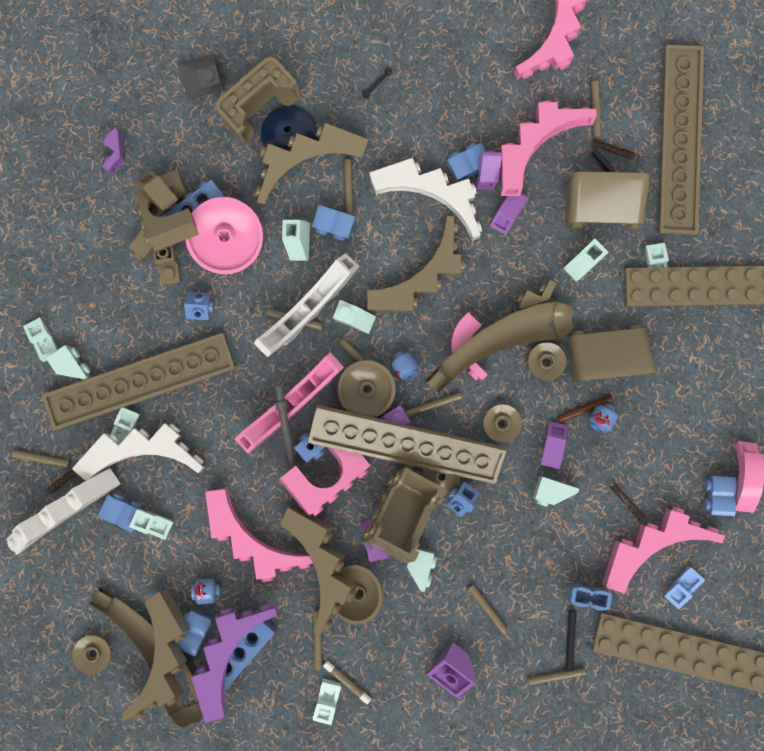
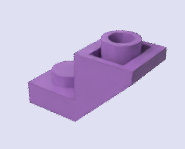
(114, 142)
(489, 170)
(509, 212)
(554, 445)

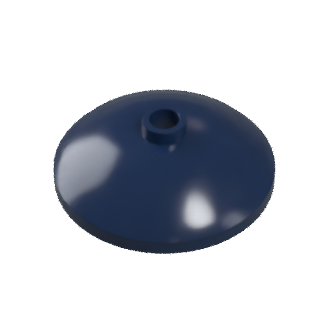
(287, 117)

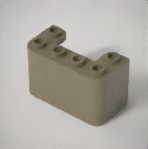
(252, 92)
(402, 515)

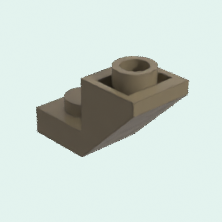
(156, 190)
(168, 265)
(530, 299)

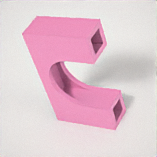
(311, 497)

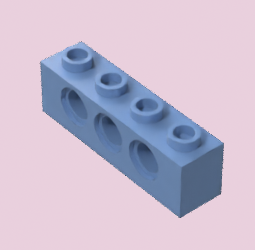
(191, 200)
(238, 662)

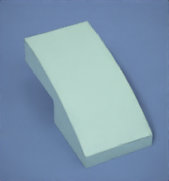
(656, 256)
(41, 338)
(124, 423)
(151, 523)
(327, 701)

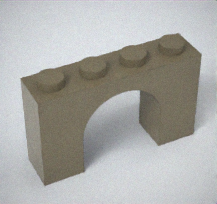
(169, 229)

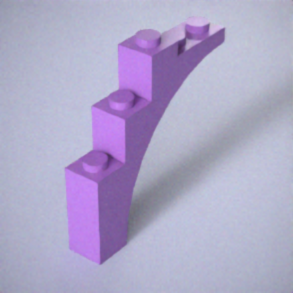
(210, 681)

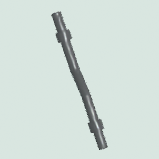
(281, 405)

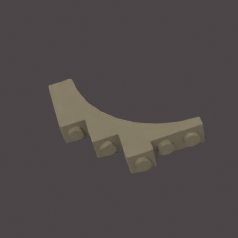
(279, 160)
(444, 263)
(334, 588)
(169, 630)

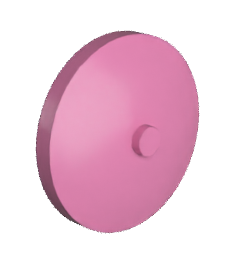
(227, 235)

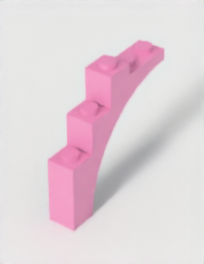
(556, 48)
(531, 135)
(297, 398)
(226, 523)
(674, 528)

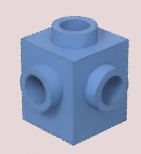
(198, 305)
(305, 451)
(462, 499)

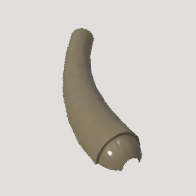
(513, 330)
(142, 635)

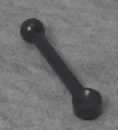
(366, 93)

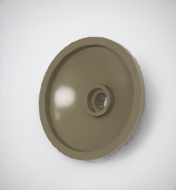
(352, 385)
(365, 607)

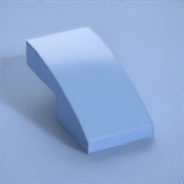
(684, 586)

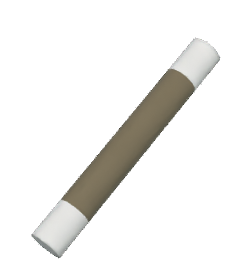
(347, 682)

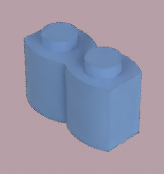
(465, 164)
(334, 222)
(720, 495)
(119, 511)
(592, 596)
(199, 625)

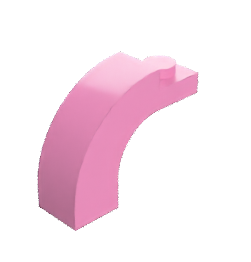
(462, 333)
(750, 476)

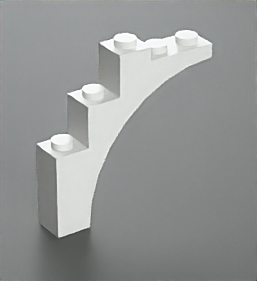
(406, 177)
(308, 307)
(108, 450)
(61, 509)

